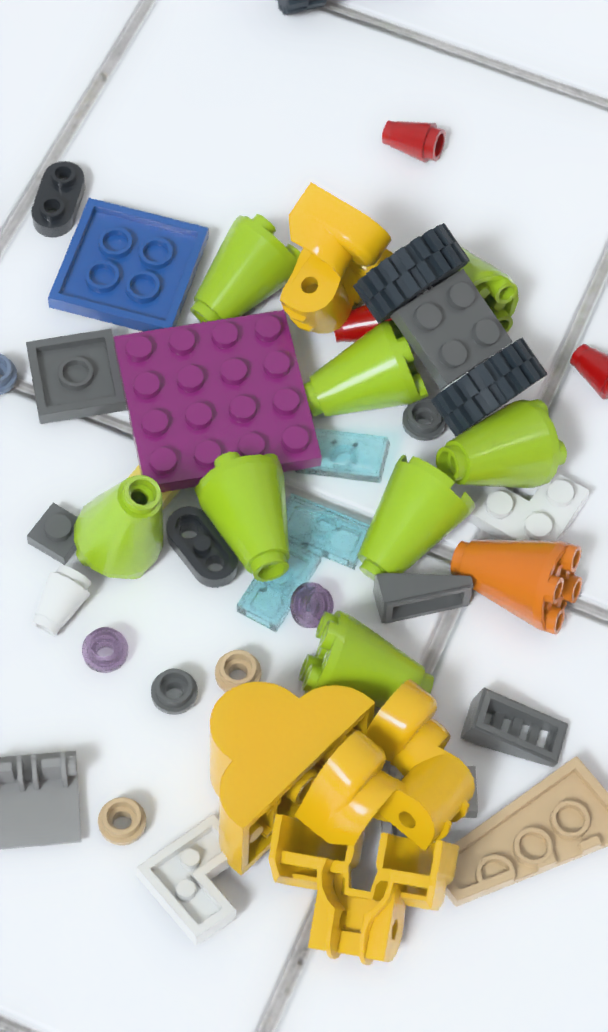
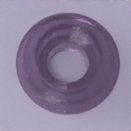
(309, 604)
(102, 638)

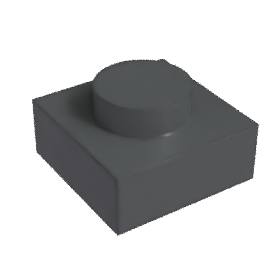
(54, 534)

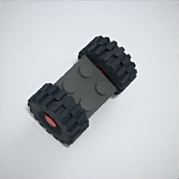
(449, 328)

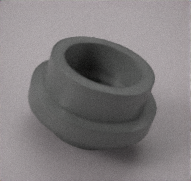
(423, 410)
(174, 679)

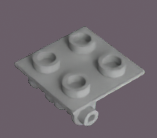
(39, 800)

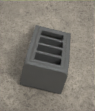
(415, 595)
(494, 738)

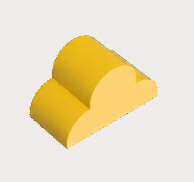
(270, 752)

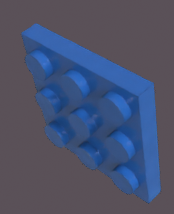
(128, 267)

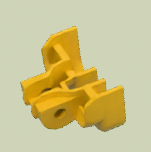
(336, 252)
(355, 788)
(356, 919)

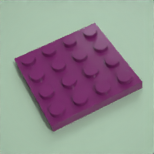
(215, 393)

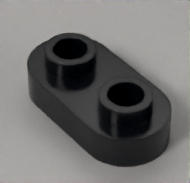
(59, 195)
(203, 549)

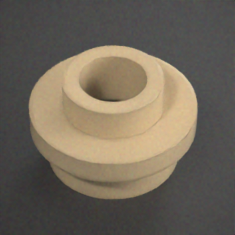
(233, 661)
(122, 808)

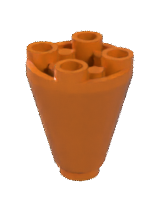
(523, 577)

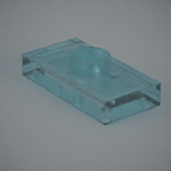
(350, 456)
(325, 530)
(270, 600)

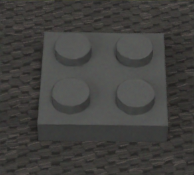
(75, 376)

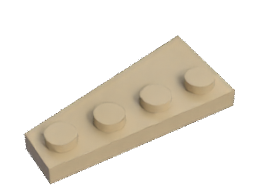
(535, 833)

